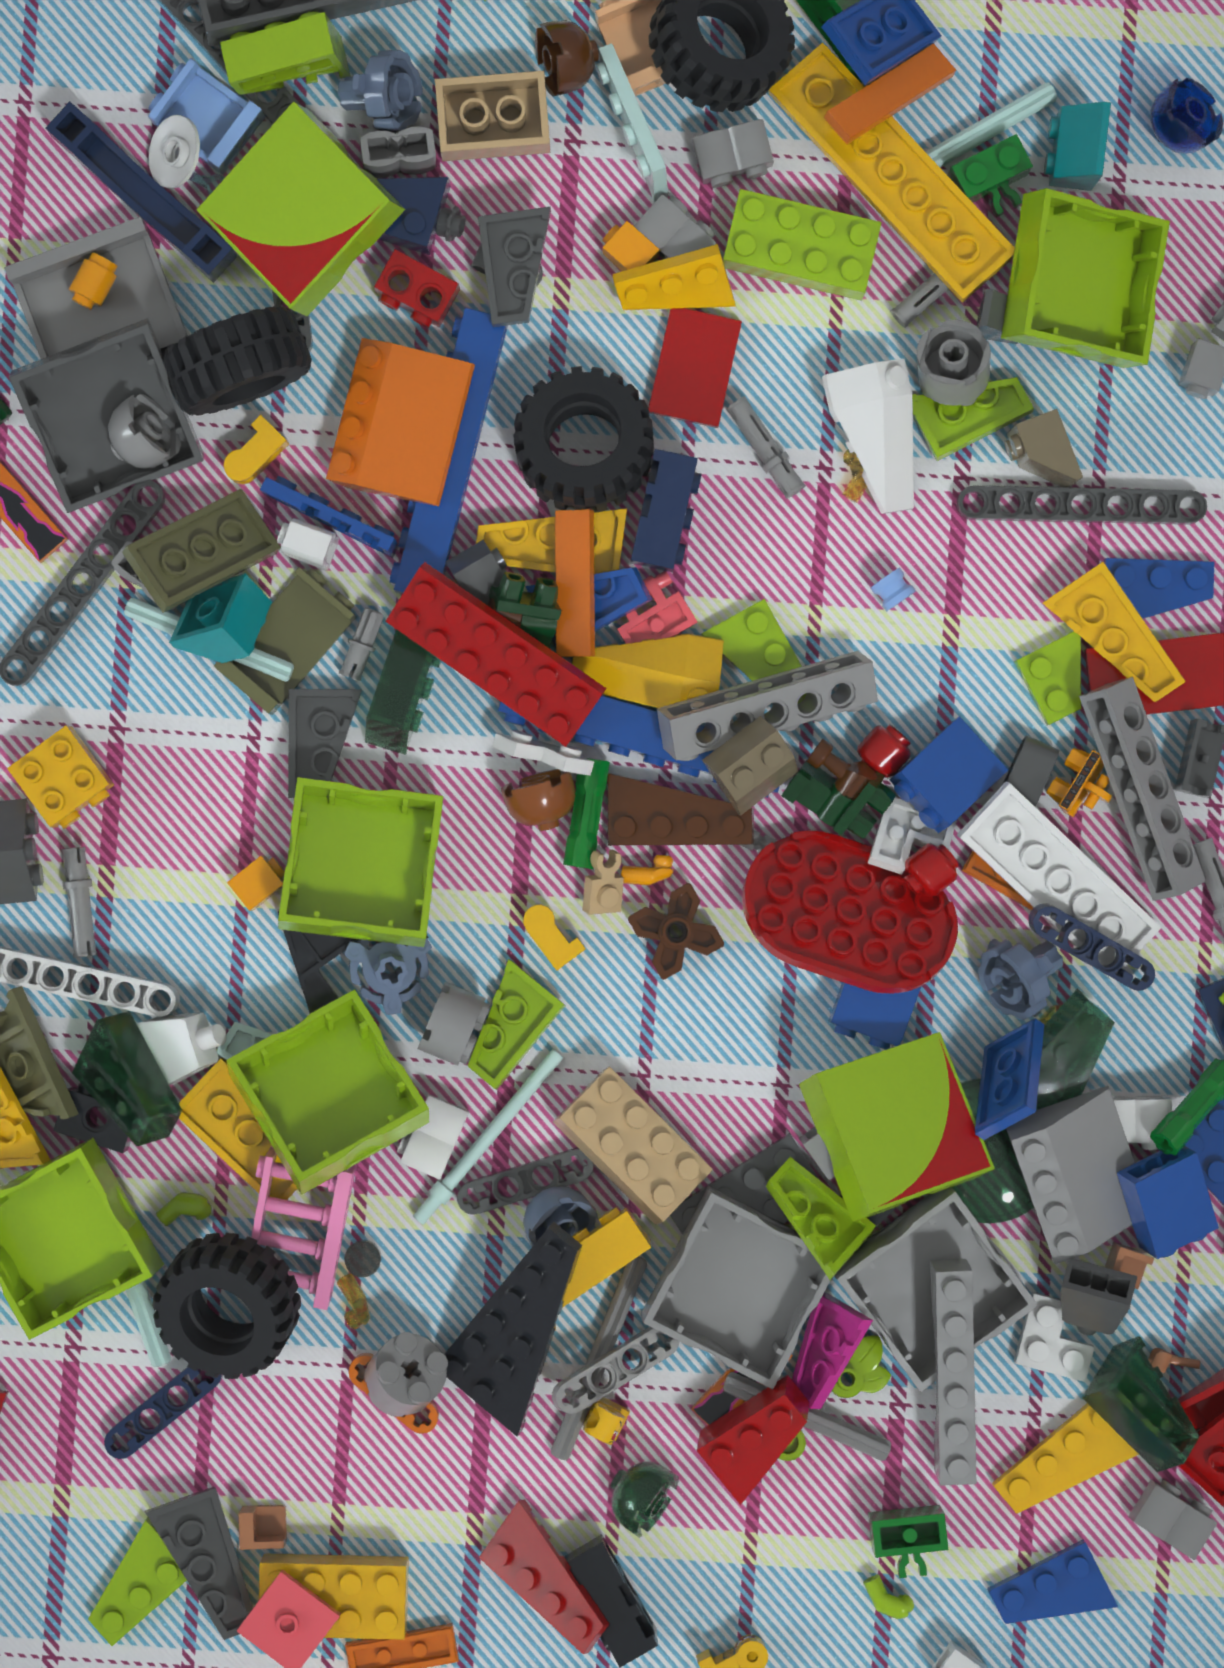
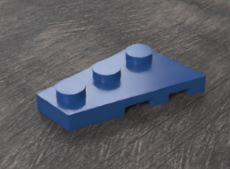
(1054, 1587)

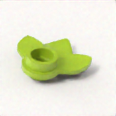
(864, 1369)

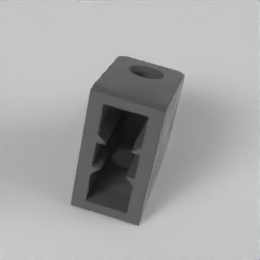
(1095, 1297)

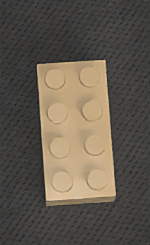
(632, 1145)

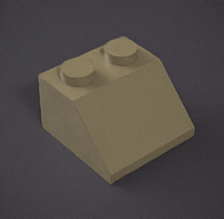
(1044, 449)
(751, 764)

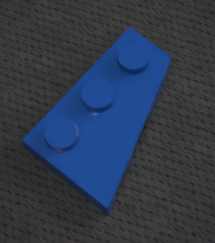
(1163, 584)
(615, 595)

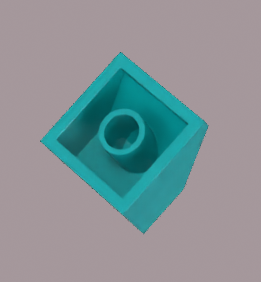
(1078, 145)
(223, 620)

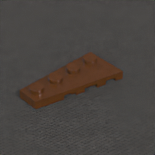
(667, 816)

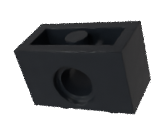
(82, 1128)

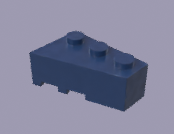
(422, 203)
(665, 511)

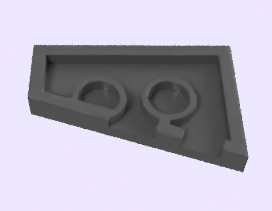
(512, 261)
(318, 731)

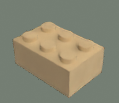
(492, 116)

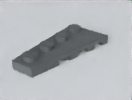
(204, 1552)

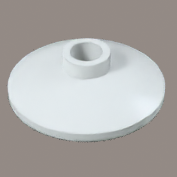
(174, 151)

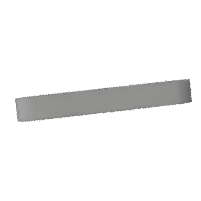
(617, 1372)

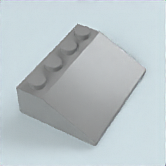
(1071, 1170)

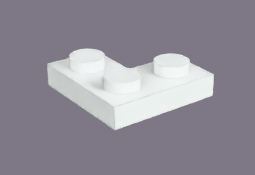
(898, 831)
(1044, 1349)

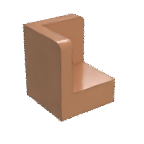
(1128, 1261)
(262, 1527)

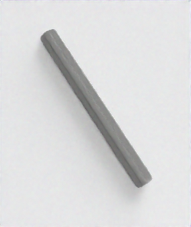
(603, 1343)

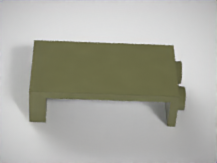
(298, 630)

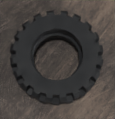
(706, 74)
(237, 360)
(584, 395)
(205, 1337)

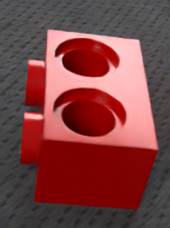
(422, 281)

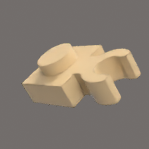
(604, 888)

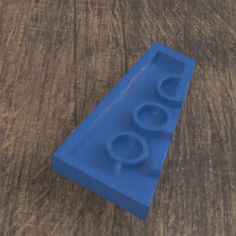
(318, 509)

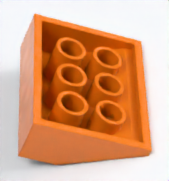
(400, 422)

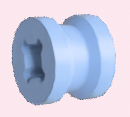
(893, 589)

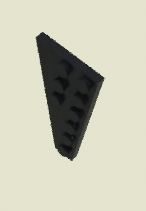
(510, 1337)

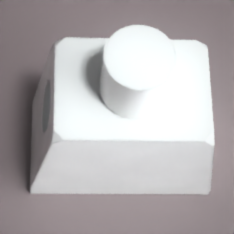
(182, 1043)

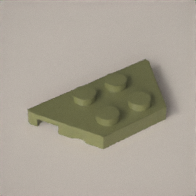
(29, 1061)

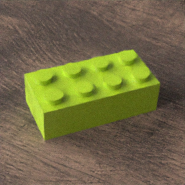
(801, 244)

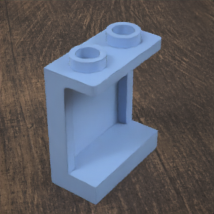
(218, 113)

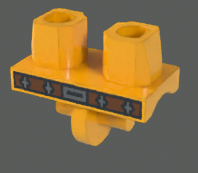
(1088, 769)

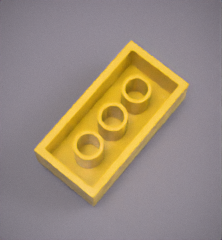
(364, 1589)

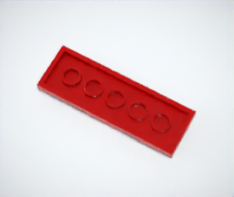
(495, 654)

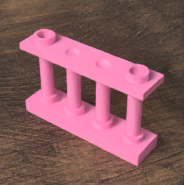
(331, 1216)

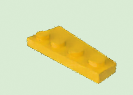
(532, 542)
(1110, 623)
(1065, 1458)

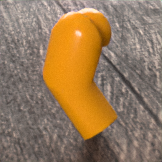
(649, 875)

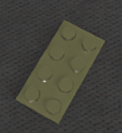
(201, 550)

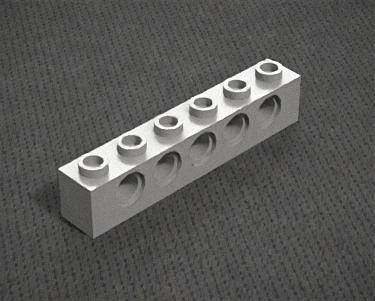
(681, 720)
(1142, 789)

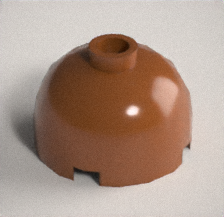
(540, 799)

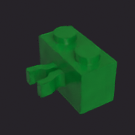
(993, 171)
(908, 1532)

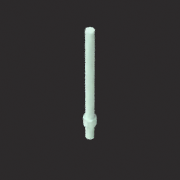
(443, 1190)

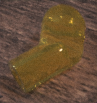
(857, 484)
(357, 1300)

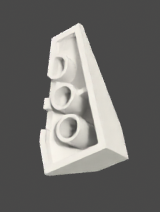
(877, 417)

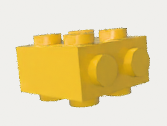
(61, 778)

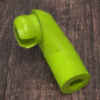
(885, 1603)

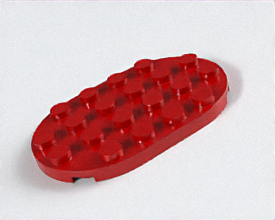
(845, 919)

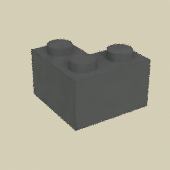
(18, 853)

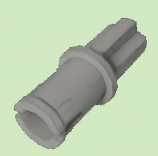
(362, 643)

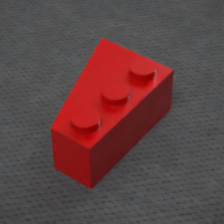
(753, 1436)

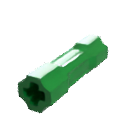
(586, 815)
(1180, 1124)

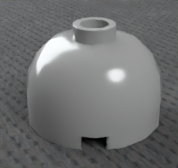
(140, 433)

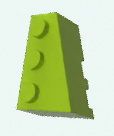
(284, 53)

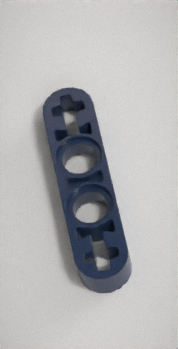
(1090, 949)
(166, 1409)

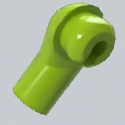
(184, 1204)

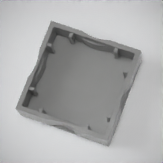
(893, 1283)
(737, 1288)

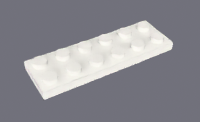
(1053, 870)

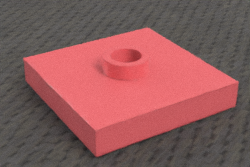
(288, 1621)

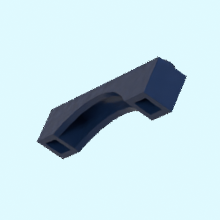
(141, 192)

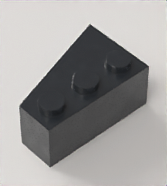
(630, 1626)

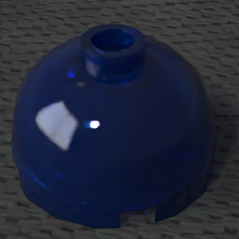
(1184, 117)

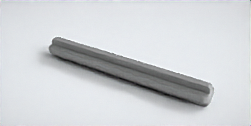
(818, 1421)

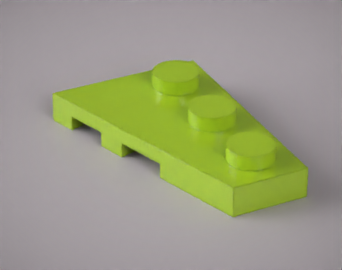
(957, 426)
(756, 643)
(818, 1216)
(138, 1585)

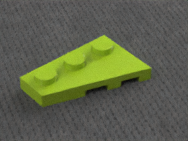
(514, 1024)

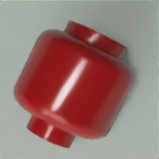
(885, 750)
(930, 870)

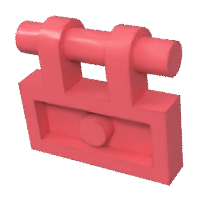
(661, 621)

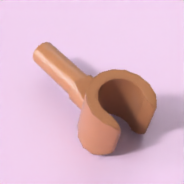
(1162, 1359)

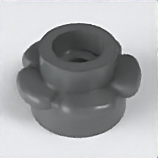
(450, 223)

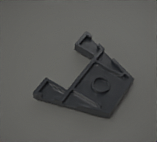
(309, 955)

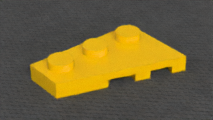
(680, 281)
(18, 1138)

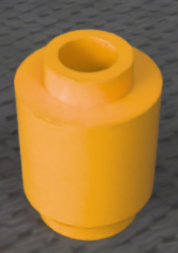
(93, 281)

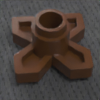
(670, 950)

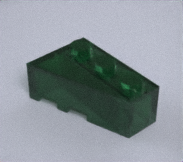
(400, 694)
(1071, 1048)
(127, 1080)
(1139, 1408)

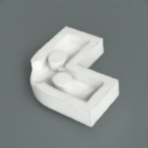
(563, 758)

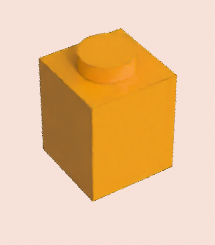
(628, 247)
(258, 881)

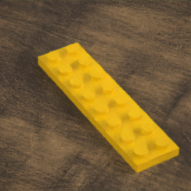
(896, 178)

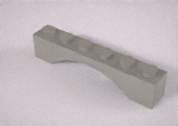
(954, 1372)

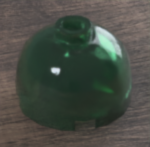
(641, 1495)

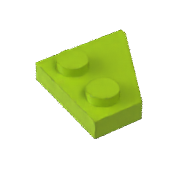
(1054, 677)

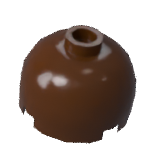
(566, 56)

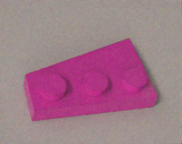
(827, 1347)

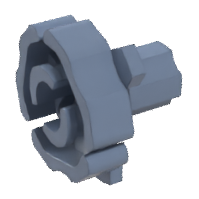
(385, 91)
(1021, 975)
(394, 986)

